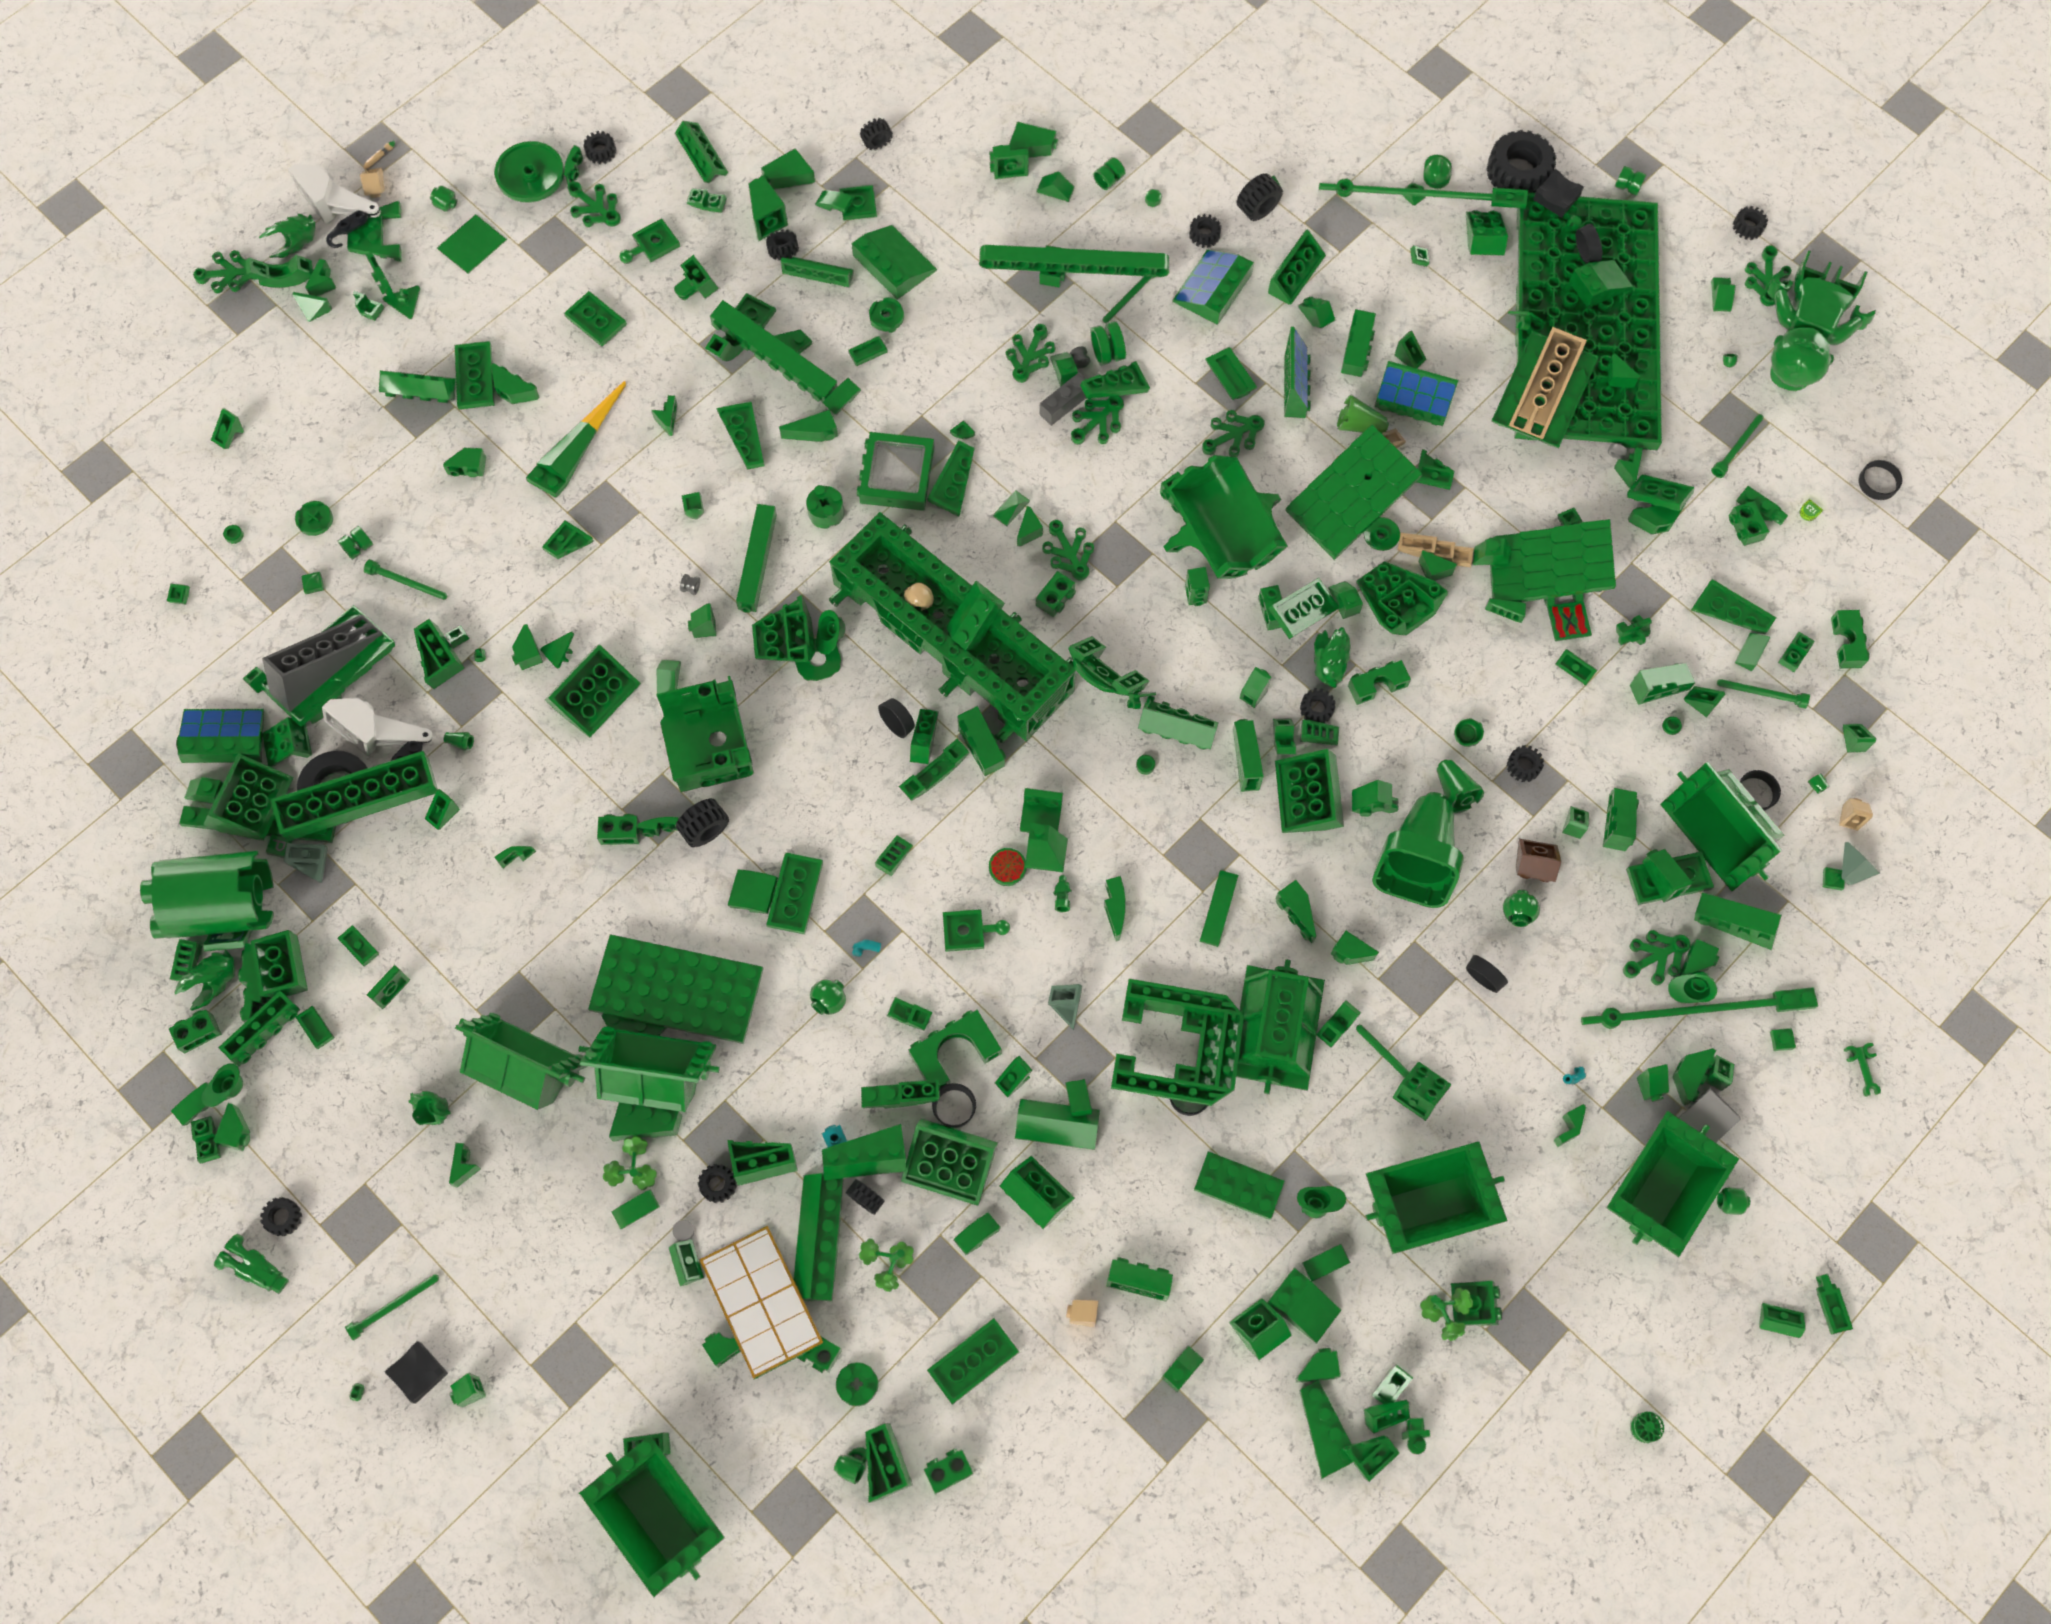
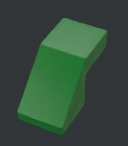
(1284, 736)
(1338, 1024)
(1574, 1122)

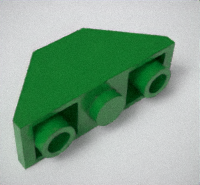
(512, 387)
(1654, 518)
(1692, 1073)

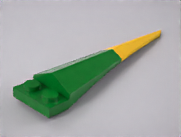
(559, 463)

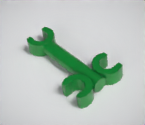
(1862, 1055)

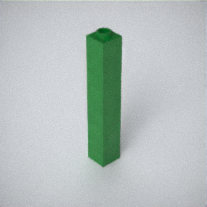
(756, 558)

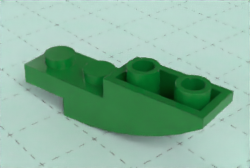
(248, 977)
(900, 1095)

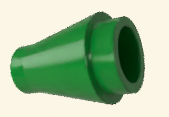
(461, 740)

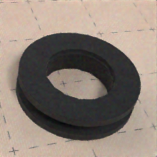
(326, 764)

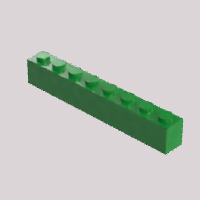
(773, 351)

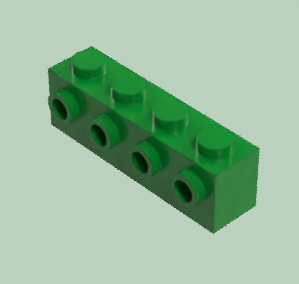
(259, 1028)

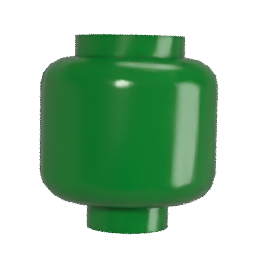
(443, 198)
(1733, 1201)

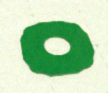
(817, 673)

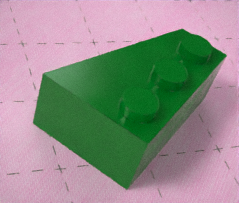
(1621, 819)

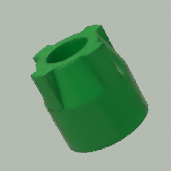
(1818, 783)

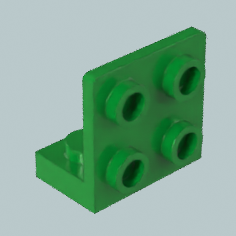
(286, 740)
(1041, 808)
(1421, 1090)

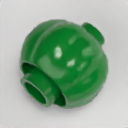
(1521, 908)
(827, 997)

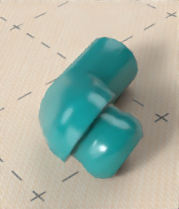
(1577, 1077)

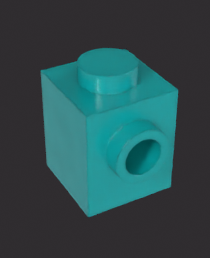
(833, 1135)

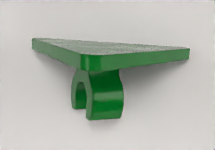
(404, 301)
(1525, 318)
(557, 649)
(1134, 699)

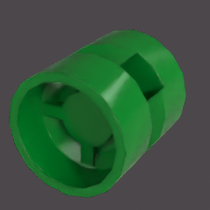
(1109, 173)
(1630, 180)
(355, 542)

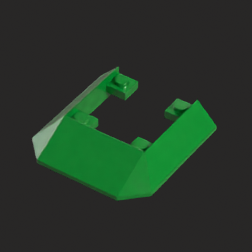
(1218, 1048)

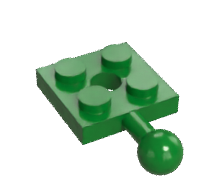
(644, 240)
(973, 921)

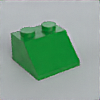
(1260, 1328)

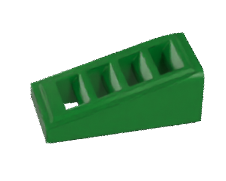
(1508, 609)
(1312, 738)
(890, 870)
(179, 954)
(1378, 1417)
(661, 1440)

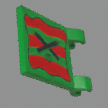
(1568, 619)

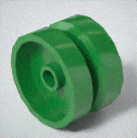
(1108, 343)

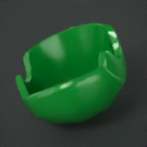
(1468, 732)

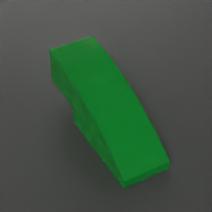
(1115, 905)

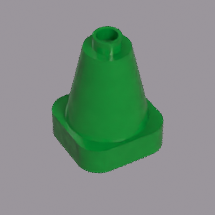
(1421, 857)

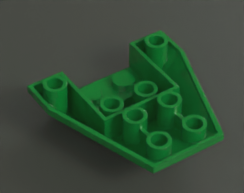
(1400, 597)

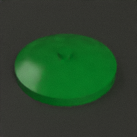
(529, 171)

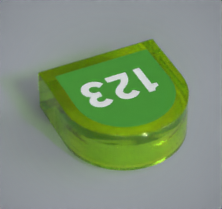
(1810, 511)

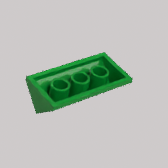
(1296, 268)
(1055, 1125)

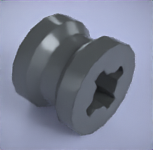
(1080, 357)
(690, 584)

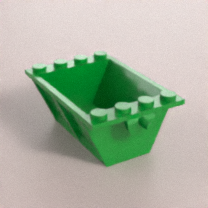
(1724, 824)
(1279, 1026)
(516, 1061)
(647, 1068)
(1672, 1184)
(1435, 1197)
(652, 1516)

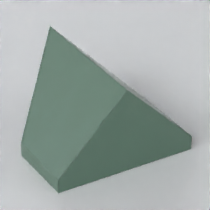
(1856, 866)
(1065, 1001)

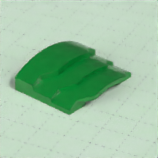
(1098, 674)

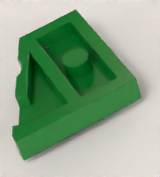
(1434, 472)
(566, 540)
(1372, 1455)

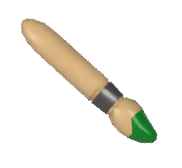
(377, 156)

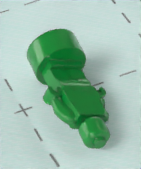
(1062, 889)

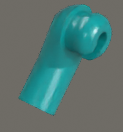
(860, 946)

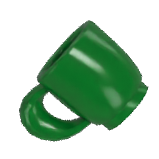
(851, 1468)

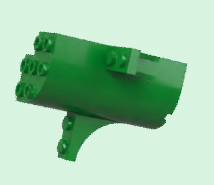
(1225, 518)

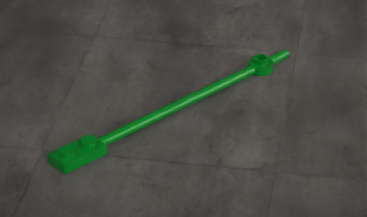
(1499, 198)
(1783, 1000)

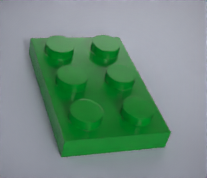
(595, 318)
(1660, 492)

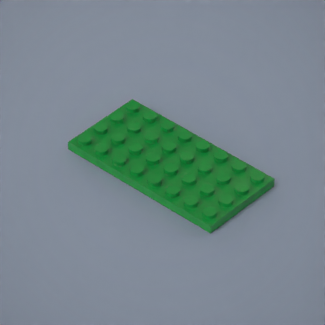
(676, 989)

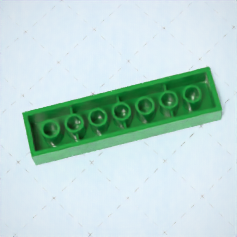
(354, 796)

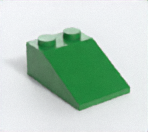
(1599, 282)
(1304, 1305)

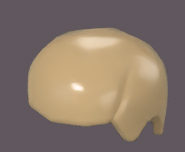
(919, 595)

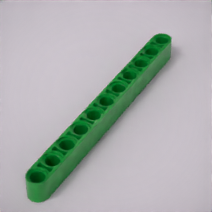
(1074, 260)

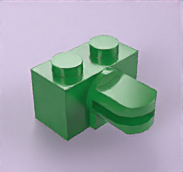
(695, 280)
(1374, 798)

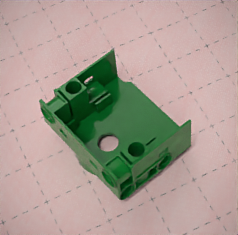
(687, 730)

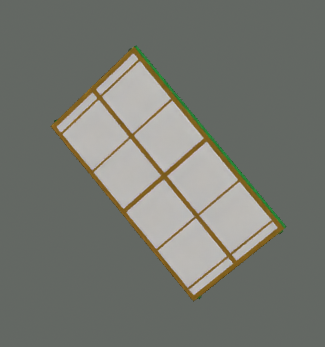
(761, 1302)

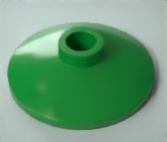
(1385, 528)

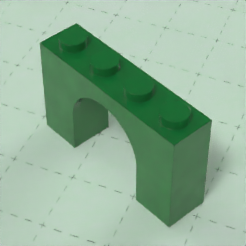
(969, 1027)

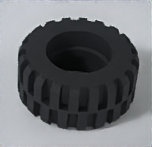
(1525, 147)

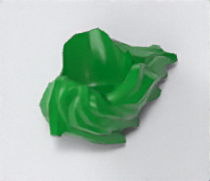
(429, 1108)

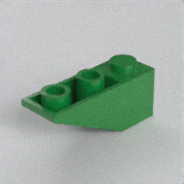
(923, 736)
(1297, 905)

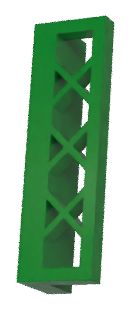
(700, 152)
(817, 271)

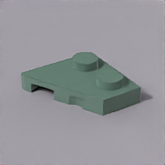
(307, 859)

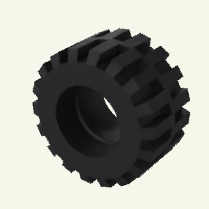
(1259, 197)
(702, 822)

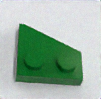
(379, 276)
(796, 340)

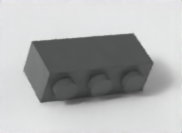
(1062, 400)

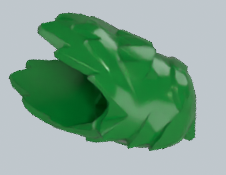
(296, 231)
(1331, 656)
(213, 973)

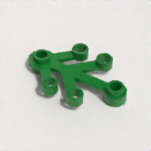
(609, 217)
(1768, 255)
(229, 273)
(1030, 354)
(1098, 417)
(1234, 432)
(1069, 552)
(1658, 954)

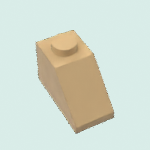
(372, 182)
(1855, 814)
(1082, 1312)

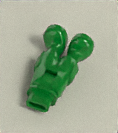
(253, 1268)

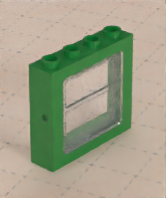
(896, 471)

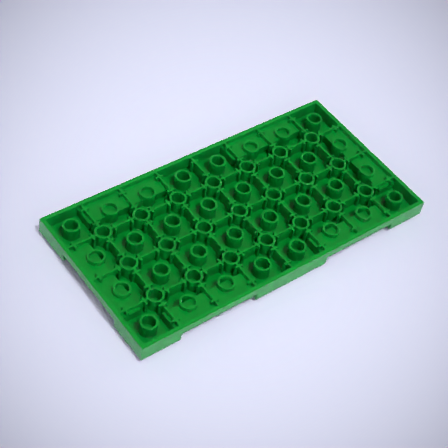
(1619, 325)

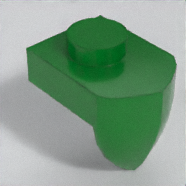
(693, 505)

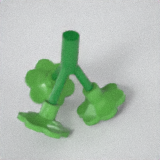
(642, 1177)
(898, 1255)
(1434, 1308)

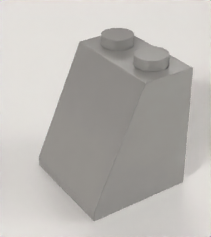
(1712, 1111)

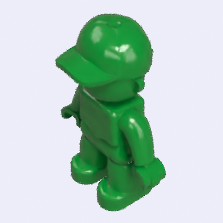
(1811, 324)

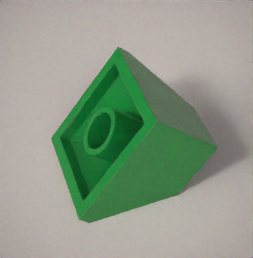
(1046, 848)

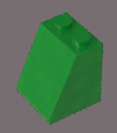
(767, 208)

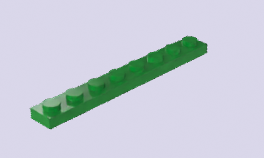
(196, 817)

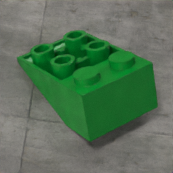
(1486, 233)

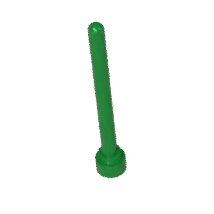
(1126, 299)
(1721, 468)
(372, 568)
(1800, 700)
(1382, 1050)
(355, 1329)

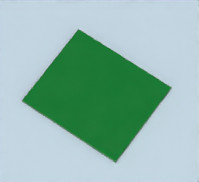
(471, 244)

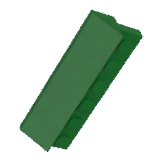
(818, 1237)

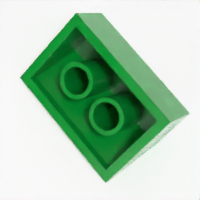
(974, 616)
(278, 964)
(1036, 1192)
(1140, 1279)

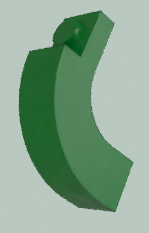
(282, 275)
(724, 347)

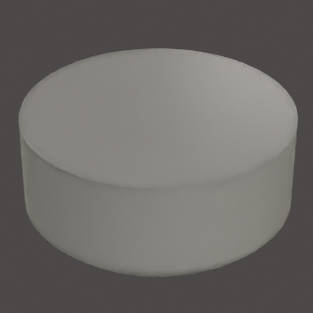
(1617, 451)
(683, 1230)

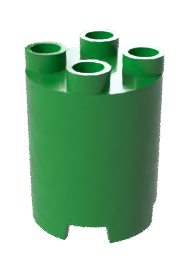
(208, 895)

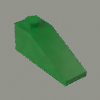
(812, 428)

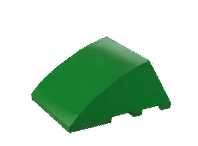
(785, 634)

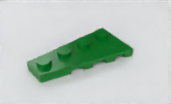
(1120, 382)
(742, 429)
(952, 482)
(1730, 607)
(1325, 1430)

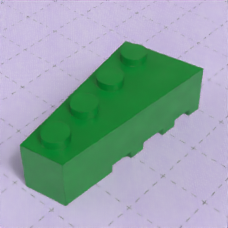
(1738, 920)

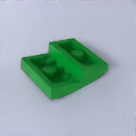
(752, 891)

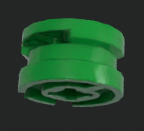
(1646, 1427)

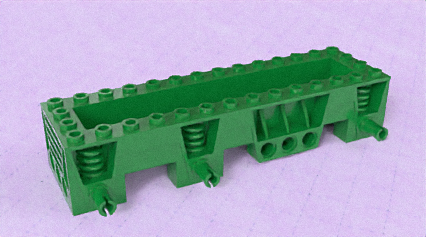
(1019, 651)

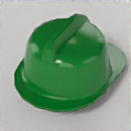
(1437, 171)
(830, 630)
(1693, 988)
(224, 1085)
(1321, 1200)

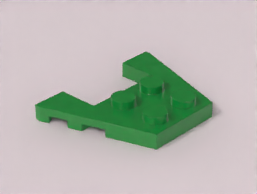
(370, 235)

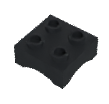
(1558, 193)
(416, 1372)

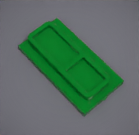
(1231, 373)

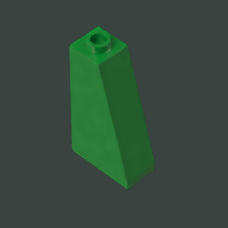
(1247, 755)

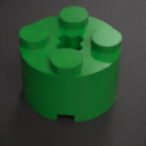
(825, 506)

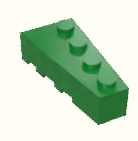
(867, 1155)

